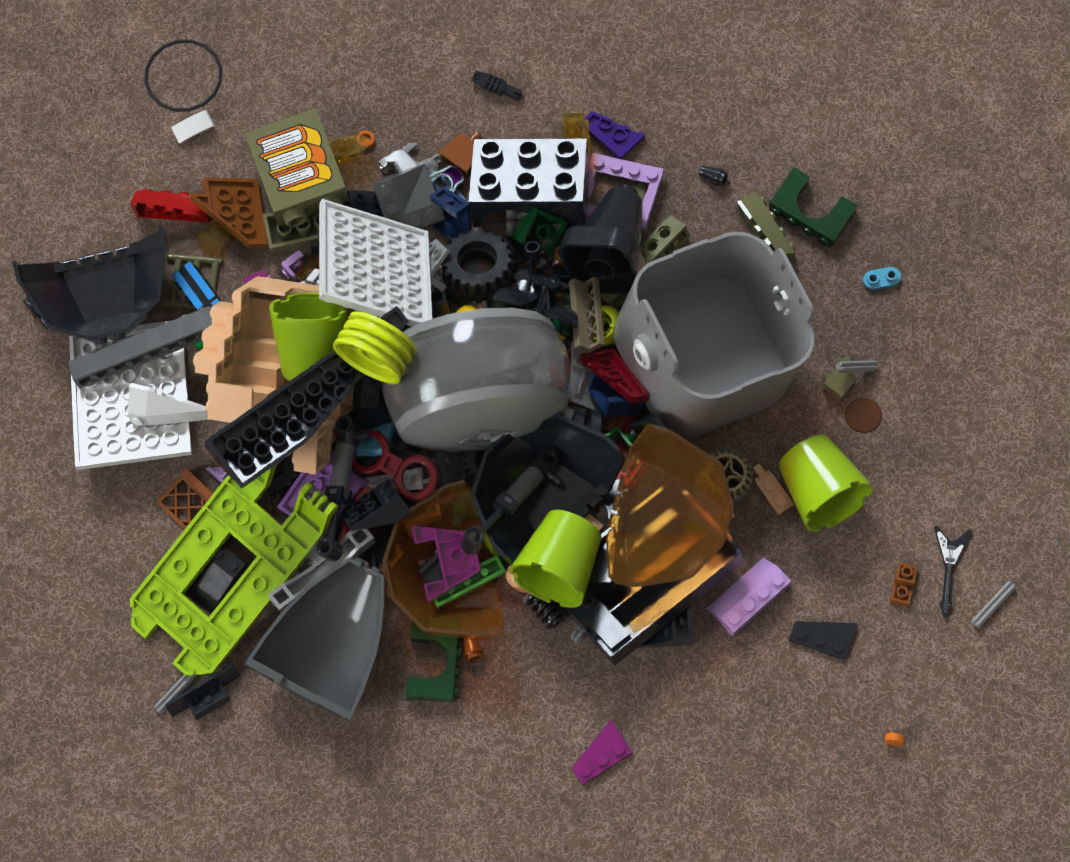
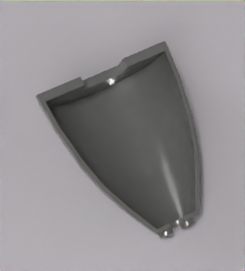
(326, 639)

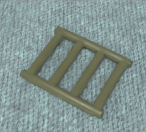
(197, 260)

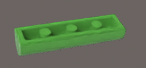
(489, 571)

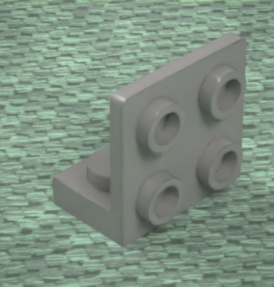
(437, 254)

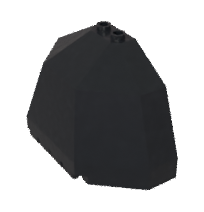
(101, 295)
(585, 463)

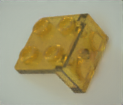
(576, 127)

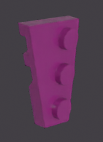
(602, 754)

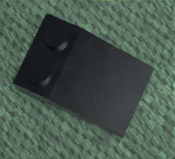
(217, 579)

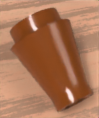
(472, 650)

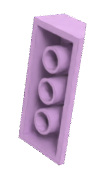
(749, 596)

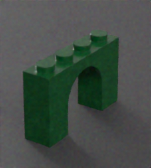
(826, 228)
(441, 687)

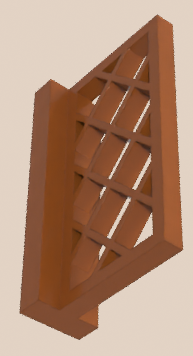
(193, 483)

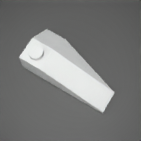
(151, 408)

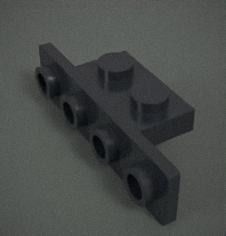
(205, 695)

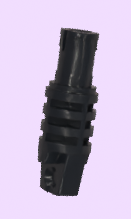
(495, 85)

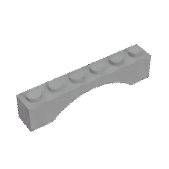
(353, 545)

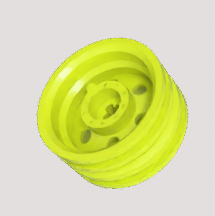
(374, 347)

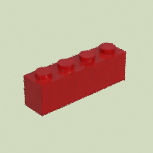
(167, 206)

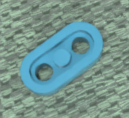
(882, 278)

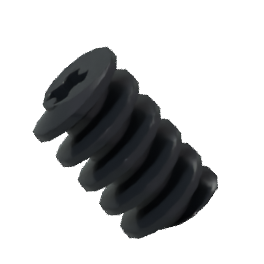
(546, 611)

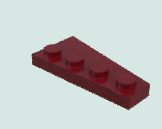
(616, 374)

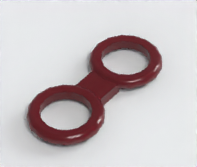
(396, 467)

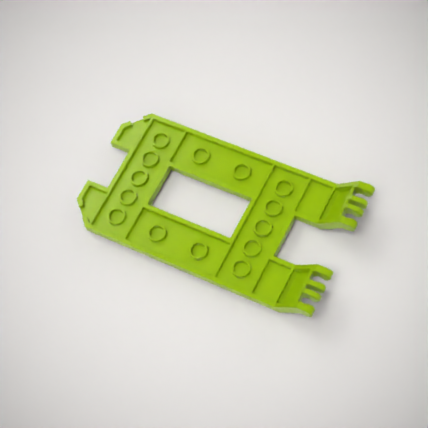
(278, 552)

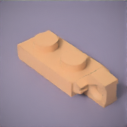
(772, 490)

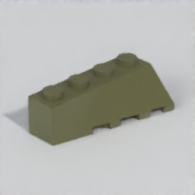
(763, 223)

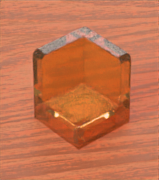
(307, 268)

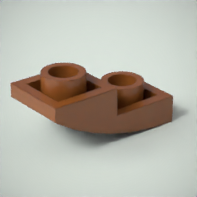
(903, 584)

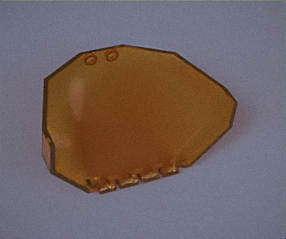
(669, 512)
(470, 616)

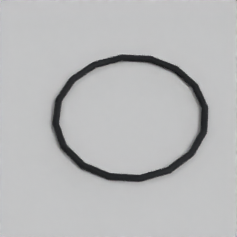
(169, 44)

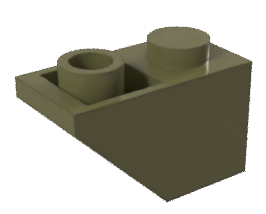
(838, 383)

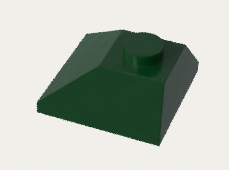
(540, 227)

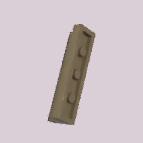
(580, 303)

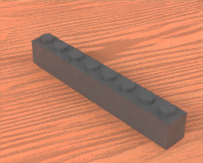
(140, 348)

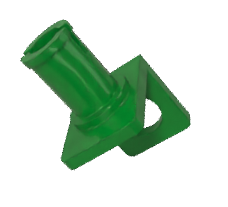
(625, 439)

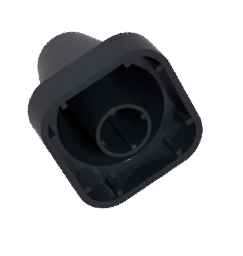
(607, 243)

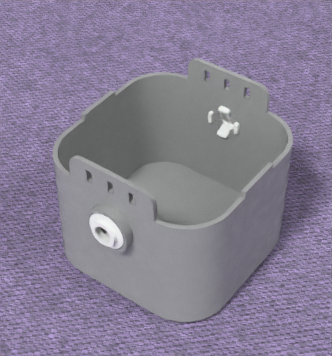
(715, 331)

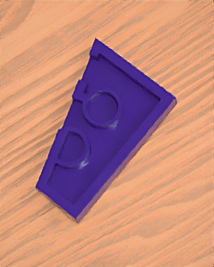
(615, 138)

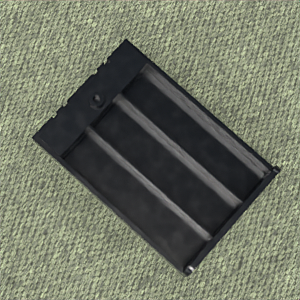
(631, 615)

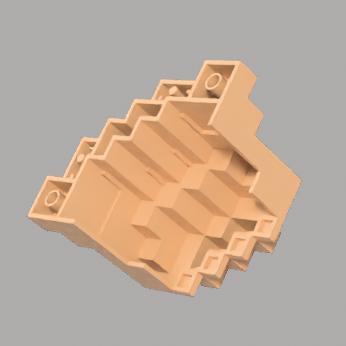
(245, 364)

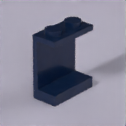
(455, 212)
(610, 401)

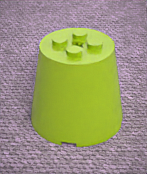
(304, 330)
(823, 483)
(558, 559)

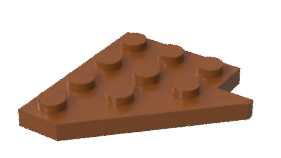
(236, 207)

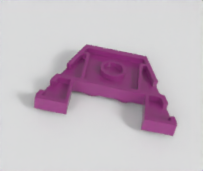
(454, 562)

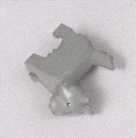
(401, 160)

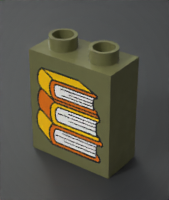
(296, 167)

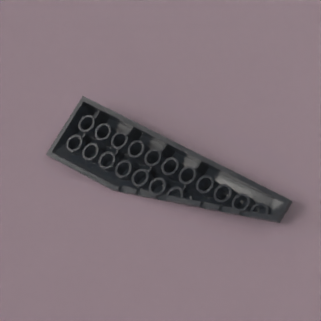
(286, 416)

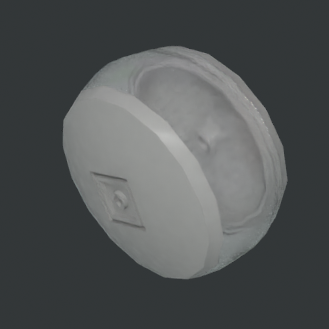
(479, 379)

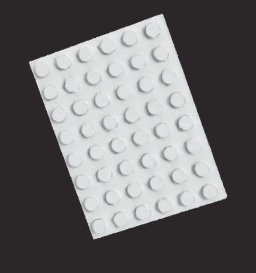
(373, 263)
(100, 411)

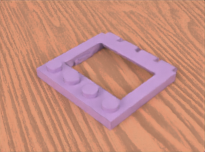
(632, 171)

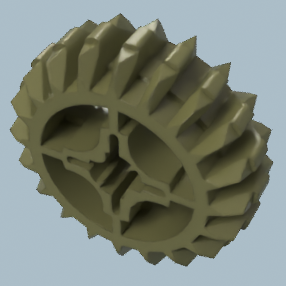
(734, 476)

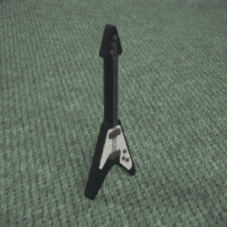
(950, 553)

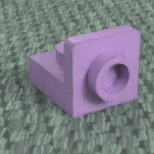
(294, 262)

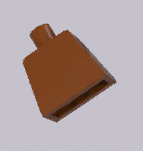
(460, 152)

